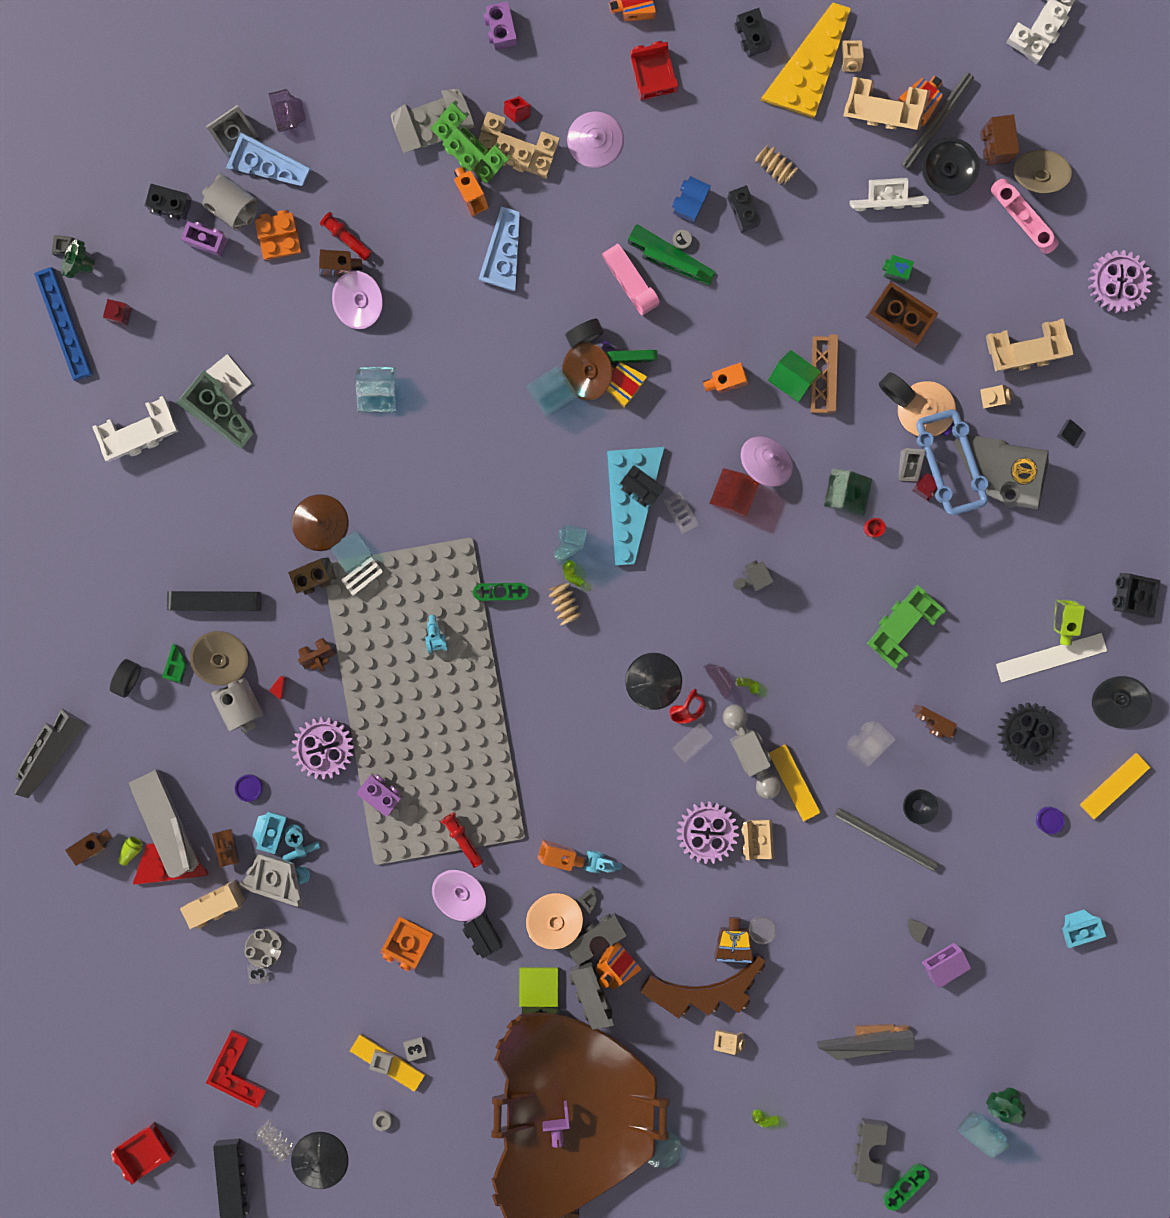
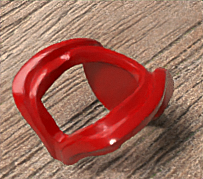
(681, 714)

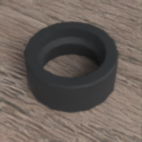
(584, 332)
(897, 389)
(125, 678)

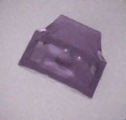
(286, 110)
(720, 678)

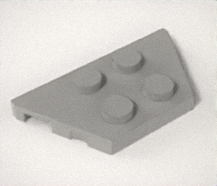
(273, 879)

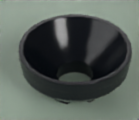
(929, 810)

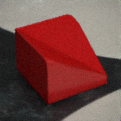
(517, 109)

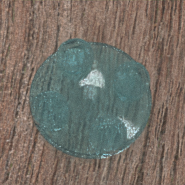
(666, 1152)

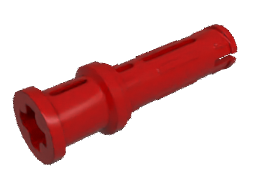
(339, 231)
(458, 832)

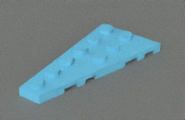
(627, 514)

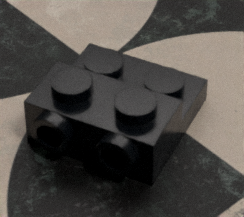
(1136, 595)

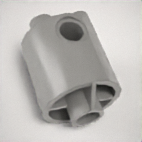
(230, 202)
(238, 705)

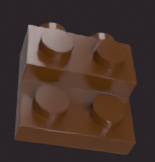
(938, 725)

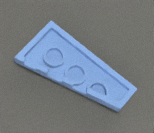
(262, 160)
(501, 258)

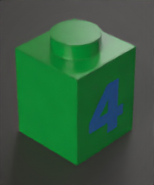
(897, 268)

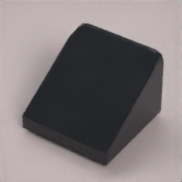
(1070, 432)

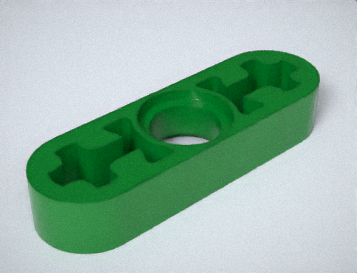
(632, 356)
(495, 598)
(914, 1187)

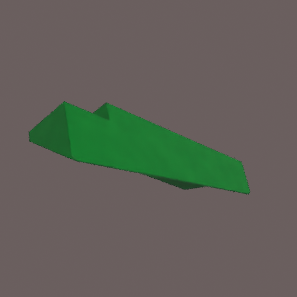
(668, 256)

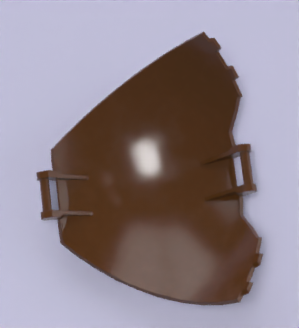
(608, 1107)

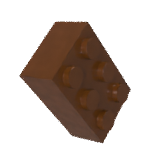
(902, 315)

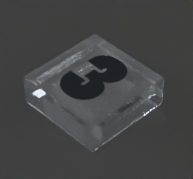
(257, 975)

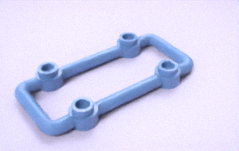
(944, 493)

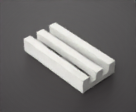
(358, 569)

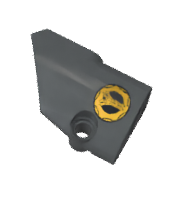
(1009, 470)

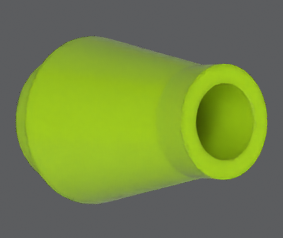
(130, 849)

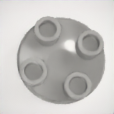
(263, 948)

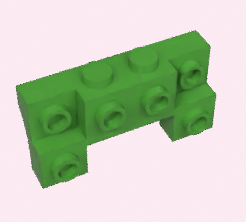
(466, 147)
(900, 622)

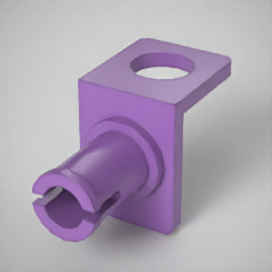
(556, 1128)

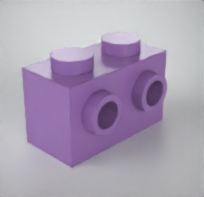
(207, 240)
(379, 794)
(946, 965)

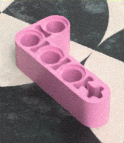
(630, 280)

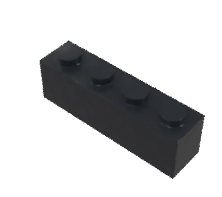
(230, 1179)

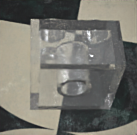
(869, 743)

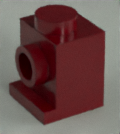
(926, 487)

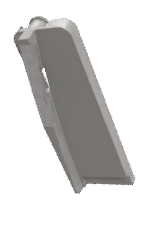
(164, 824)

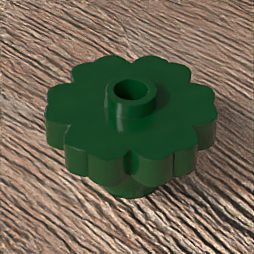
(76, 260)
(1006, 1106)

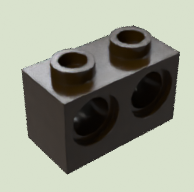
(311, 572)

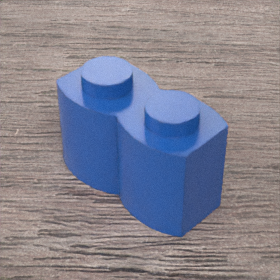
(691, 199)

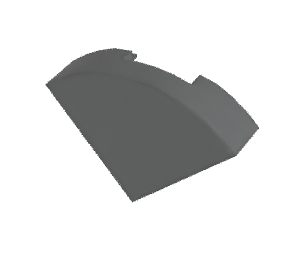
(61, 244)
(589, 899)
(916, 930)

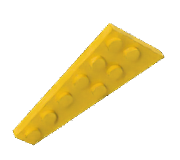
(806, 73)

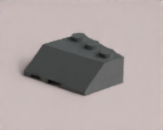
(591, 995)

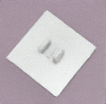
(229, 377)

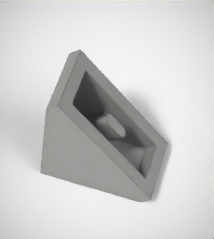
(910, 464)

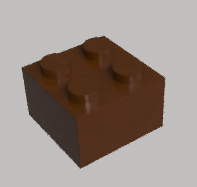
(1000, 140)

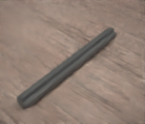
(937, 121)
(886, 839)

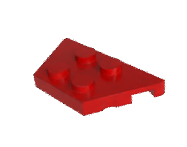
(152, 869)

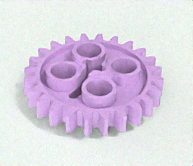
(1102, 279)
(328, 764)
(706, 850)

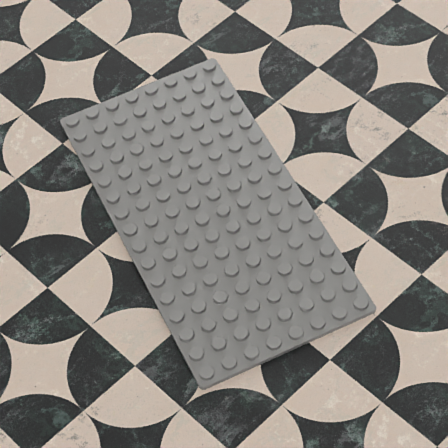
(423, 716)

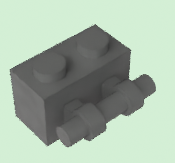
(756, 577)

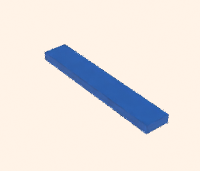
(63, 324)

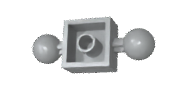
(750, 753)

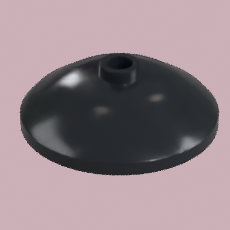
(956, 156)

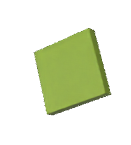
(538, 987)

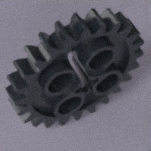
(1014, 725)

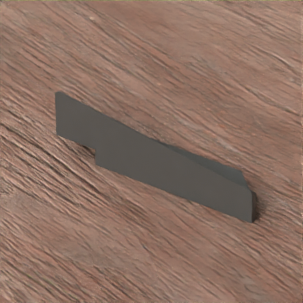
(46, 751)
(867, 1044)

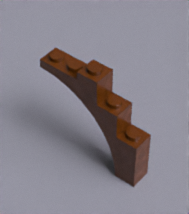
(706, 998)

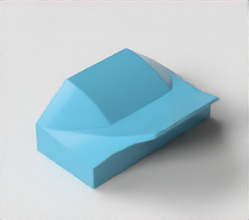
(269, 831)
(1082, 928)

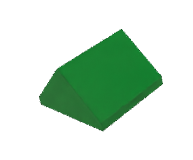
(794, 375)

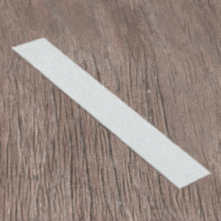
(1051, 657)

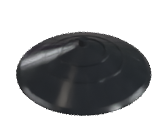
(653, 681)
(1121, 702)
(319, 1160)

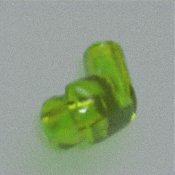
(569, 573)
(747, 682)
(763, 1121)

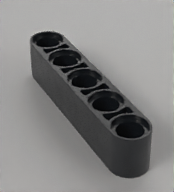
(213, 601)

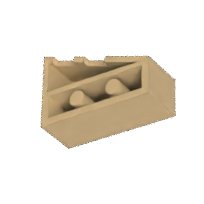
(213, 905)

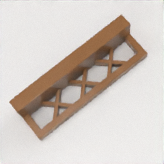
(831, 380)

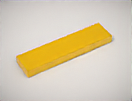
(794, 782)
(1114, 786)
(399, 1069)

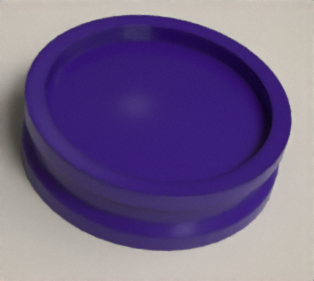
(248, 788)
(1050, 820)

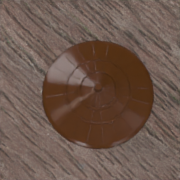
(587, 370)
(320, 522)

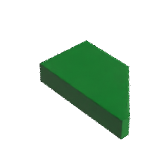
(175, 665)

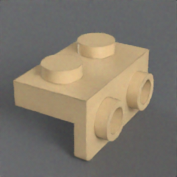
(758, 839)

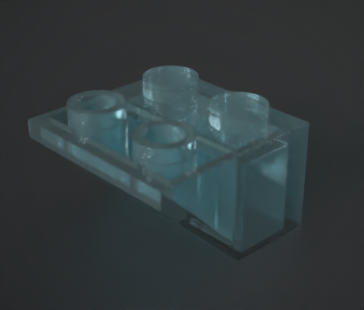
(376, 389)
(552, 392)
(571, 543)
(983, 1134)

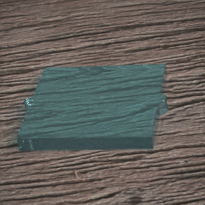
(351, 552)

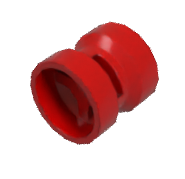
(874, 527)

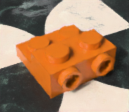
(278, 235)
(406, 944)

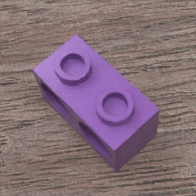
(503, 25)

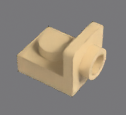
(852, 56)
(729, 1042)

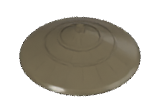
(1042, 171)
(219, 658)

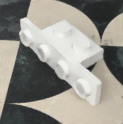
(888, 193)

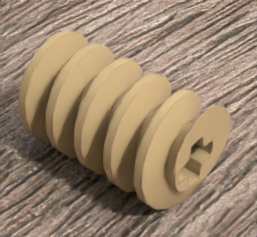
(776, 164)
(564, 603)

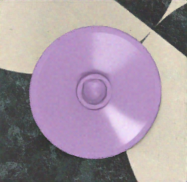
(595, 139)
(357, 299)
(766, 461)
(458, 895)

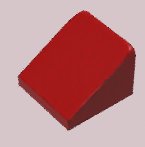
(278, 687)

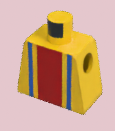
(625, 383)

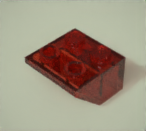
(734, 492)

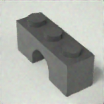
(608, 927)
(870, 1133)

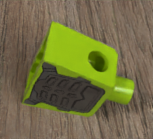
(1070, 614)

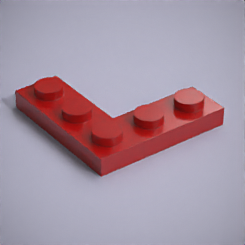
(225, 1080)

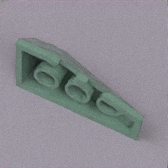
(211, 406)

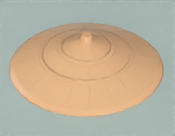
(929, 400)
(554, 921)

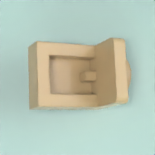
(996, 396)

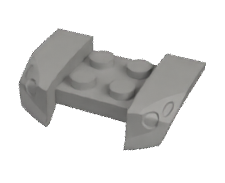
(414, 125)

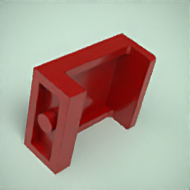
(653, 70)
(142, 1153)

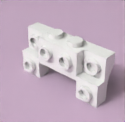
(1035, 41)
(137, 435)

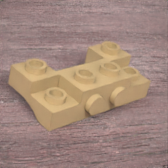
(880, 110)
(525, 156)
(1031, 352)

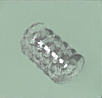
(273, 1141)

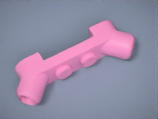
(1024, 216)

